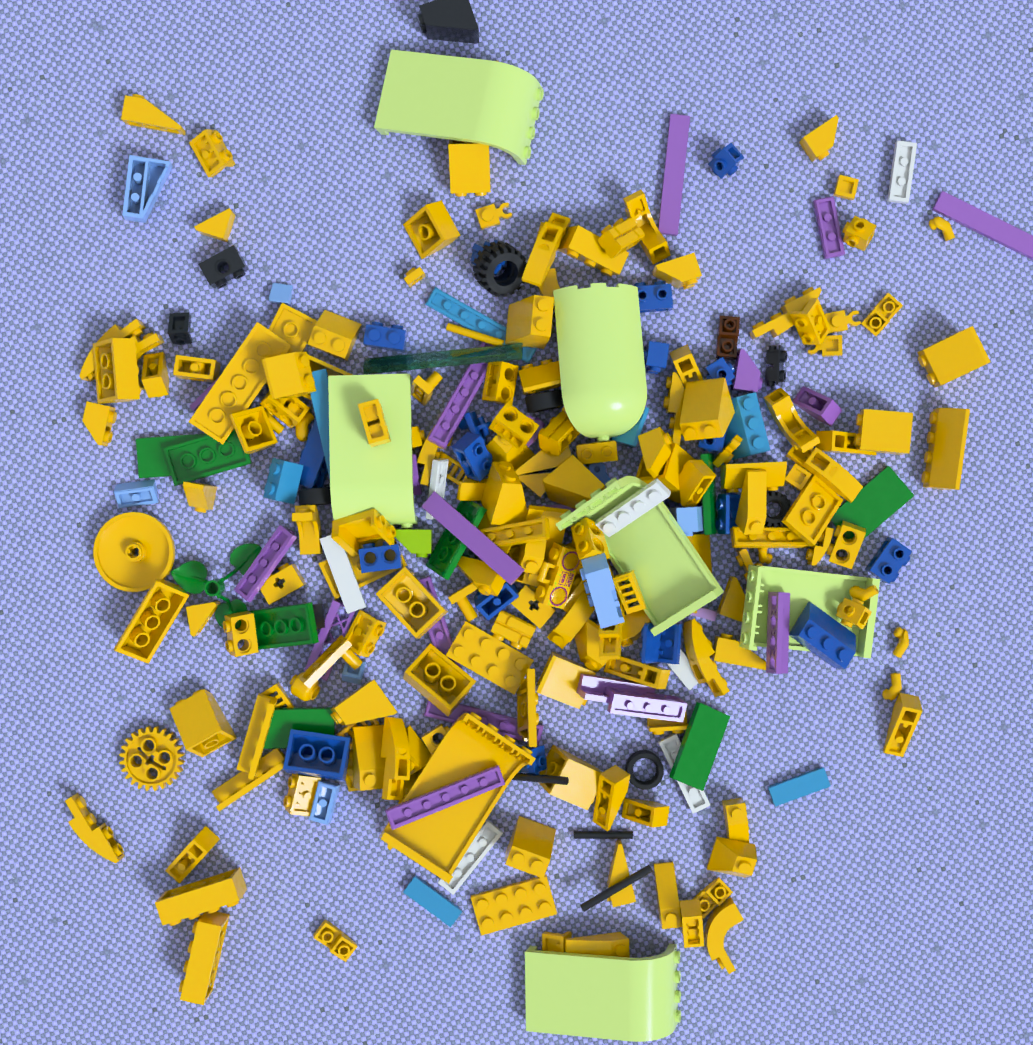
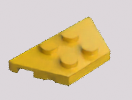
(526, 709)

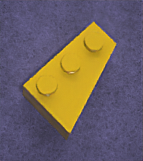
(585, 247)

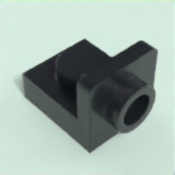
(179, 328)

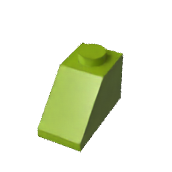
(416, 540)

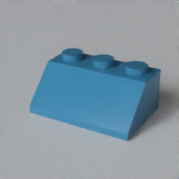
(749, 425)

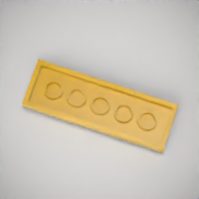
(238, 383)

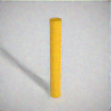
(474, 335)

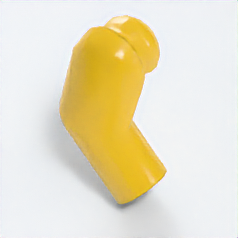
(764, 557)
(863, 594)
(903, 641)
(896, 687)

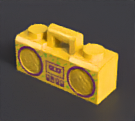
(557, 575)

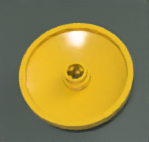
(116, 554)

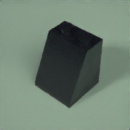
(449, 21)

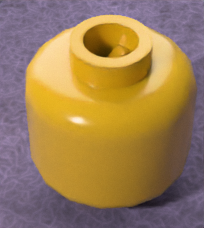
(301, 691)

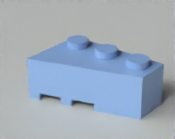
(143, 186)
(689, 519)
(602, 590)

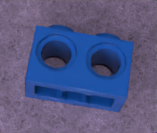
(381, 562)

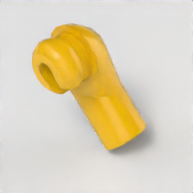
(943, 225)
(276, 426)
(302, 428)

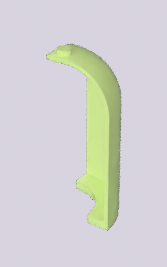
(601, 358)

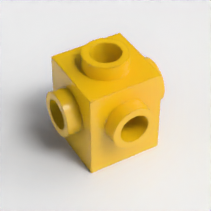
(858, 233)
(853, 613)

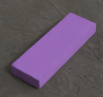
(829, 227)

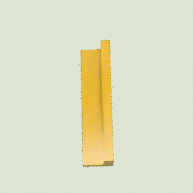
(257, 734)
(240, 785)

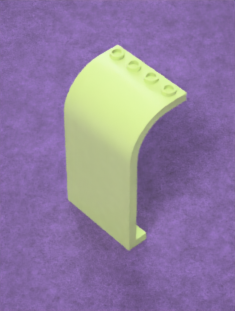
(460, 101)
(368, 475)
(656, 548)
(819, 588)
(602, 994)

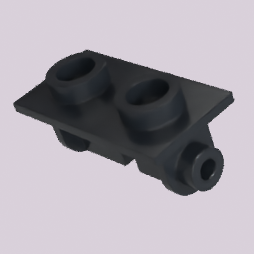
(777, 358)

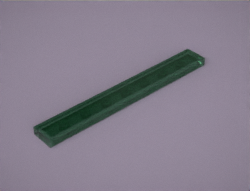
(443, 358)

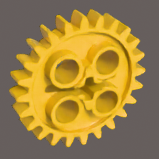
(141, 772)

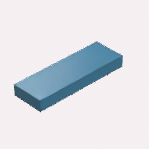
(799, 786)
(432, 901)

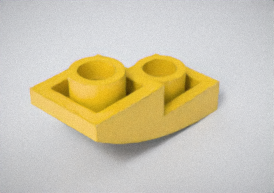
(881, 314)
(471, 489)
(815, 552)
(713, 895)
(335, 940)

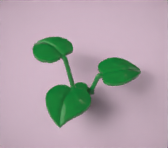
(193, 574)

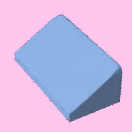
(136, 493)
(324, 802)

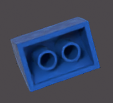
(824, 637)
(317, 755)

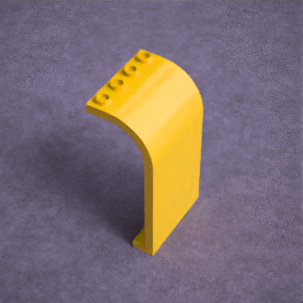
(445, 836)

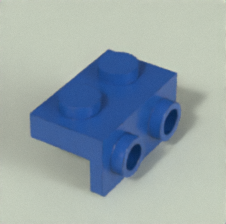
(727, 510)

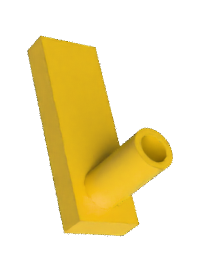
(423, 389)
(462, 601)
(337, 649)

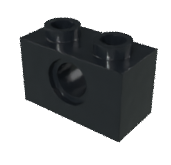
(212, 267)

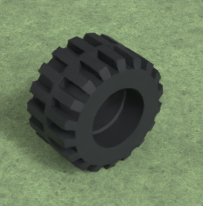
(490, 259)

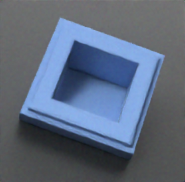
(281, 294)
(351, 675)

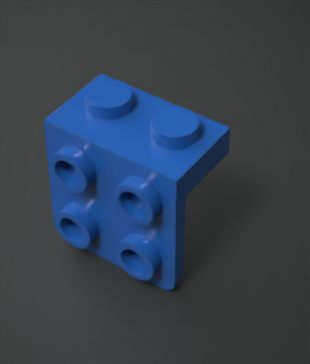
(662, 647)

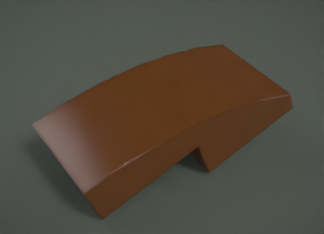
(727, 337)

